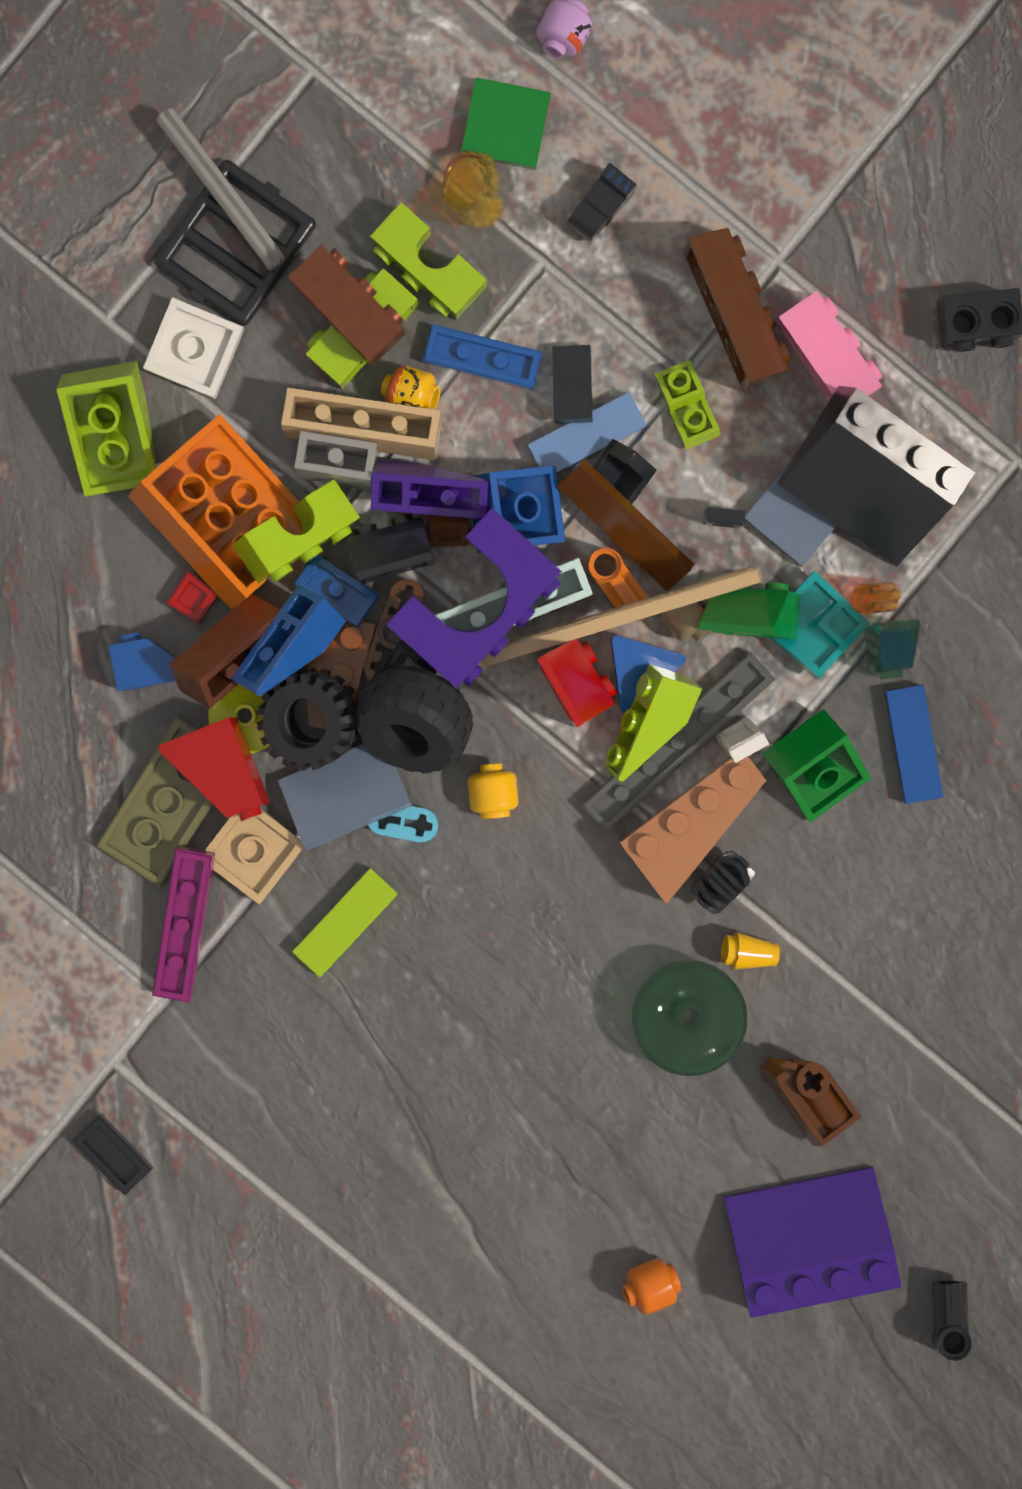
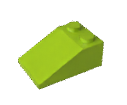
(108, 427)

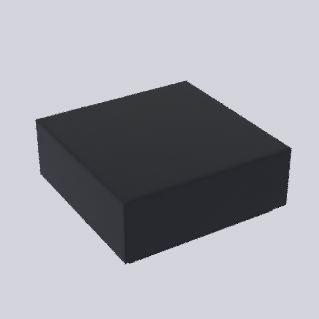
(724, 517)

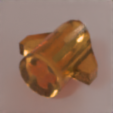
(875, 598)

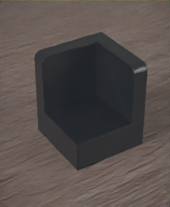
(624, 469)

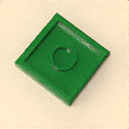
(506, 122)

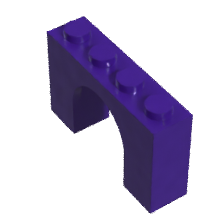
(457, 651)

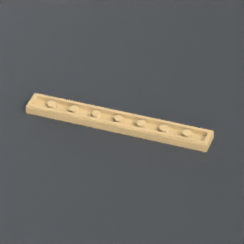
(626, 614)

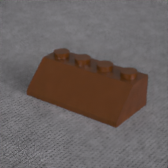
(735, 308)

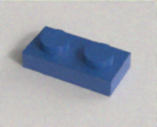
(339, 589)

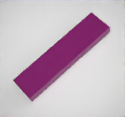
(183, 924)

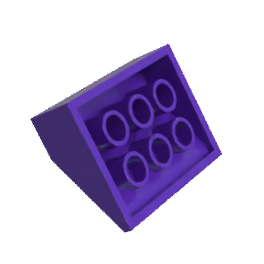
(812, 1242)

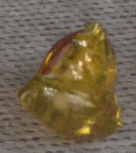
(473, 188)

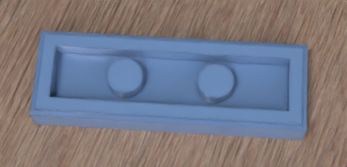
(581, 440)

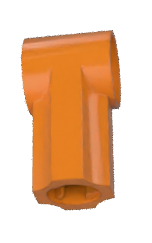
(620, 585)

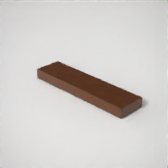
(625, 525)

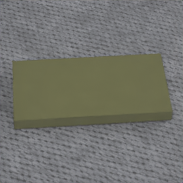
(156, 815)

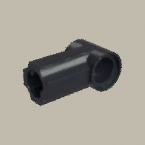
(951, 1315)

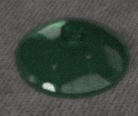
(694, 1045)

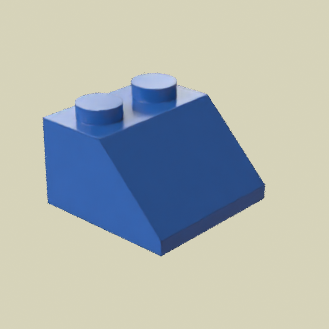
(527, 502)

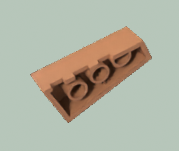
(687, 828)

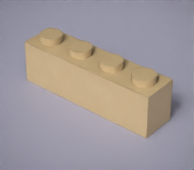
(392, 426)

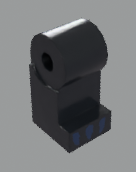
(602, 202)

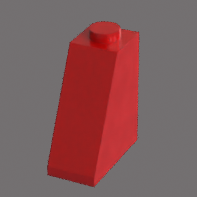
(220, 767)

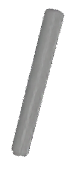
(220, 189)

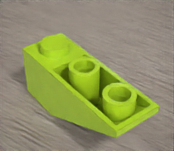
(657, 713)

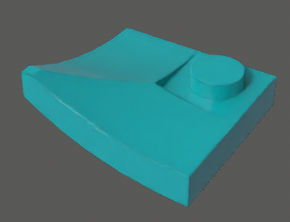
(824, 626)

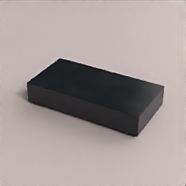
(572, 384)
(112, 1154)

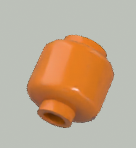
(651, 1286)

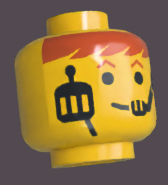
(411, 388)

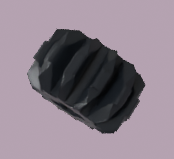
(722, 882)

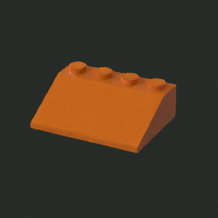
(211, 498)

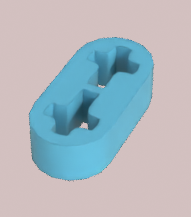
(408, 832)

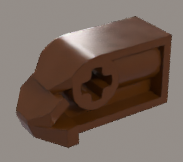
(819, 1110)

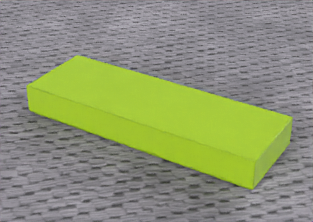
(345, 922)

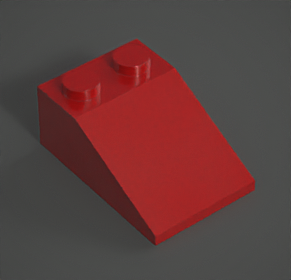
(576, 681)

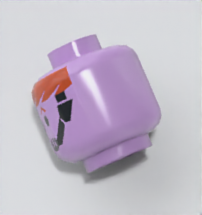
(564, 28)

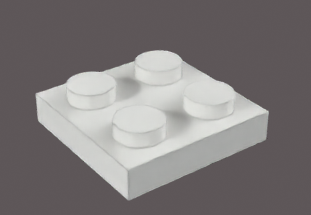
(193, 348)

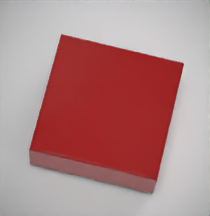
(192, 597)

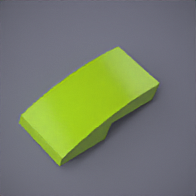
(687, 404)

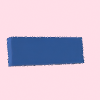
(482, 357)
(913, 744)

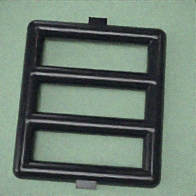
(262, 284)

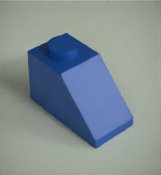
(140, 663)

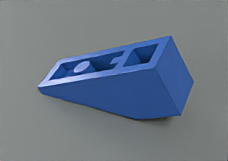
(290, 642)

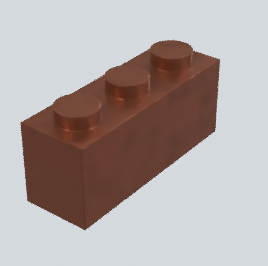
(348, 304)
(212, 660)

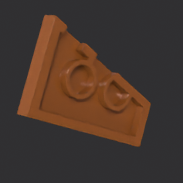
(344, 658)

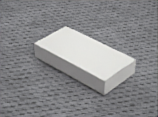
(741, 739)

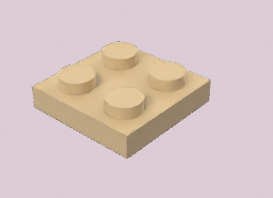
(254, 853)

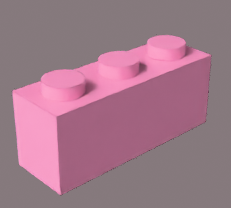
(826, 347)

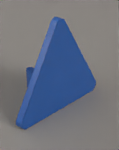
(631, 662)

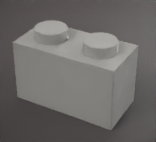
(337, 458)

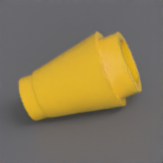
(746, 952)

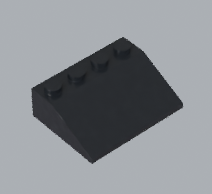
(874, 475)

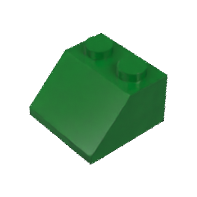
(754, 612)
(816, 765)

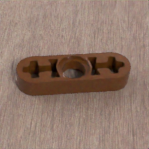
(395, 602)

